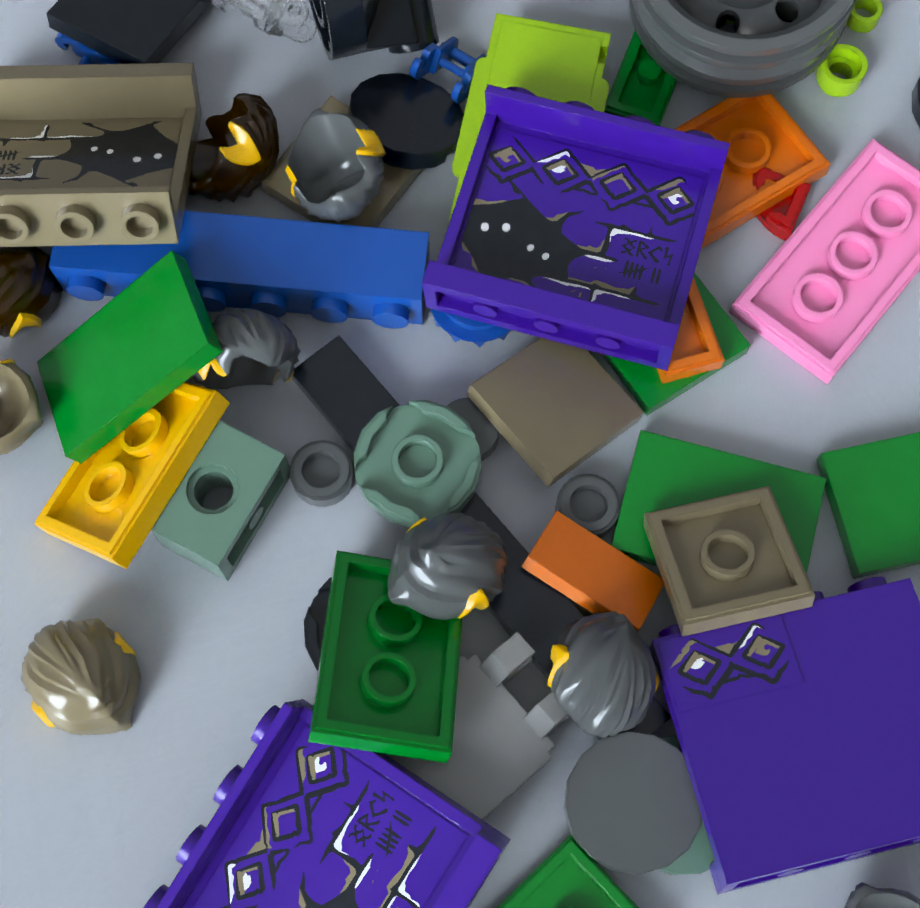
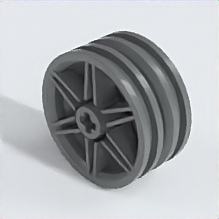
(755, 59)

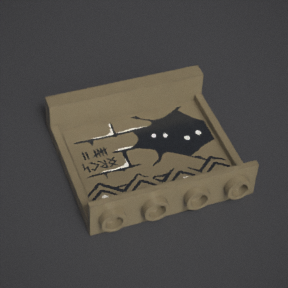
(96, 153)

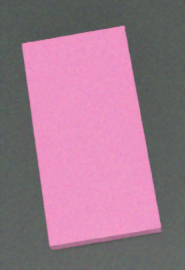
(840, 265)

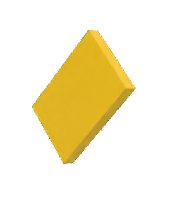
(125, 485)

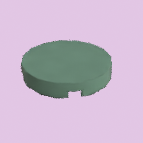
(417, 462)

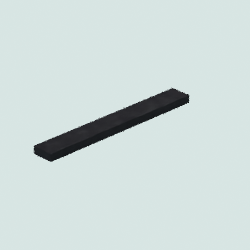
(349, 400)

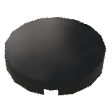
(410, 117)

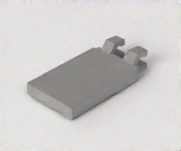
(493, 736)

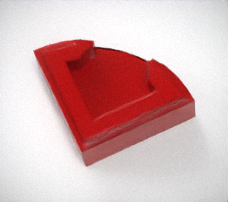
(783, 215)

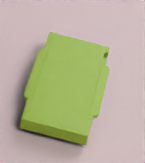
(537, 56)

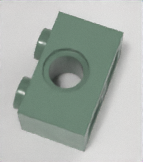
(221, 536)

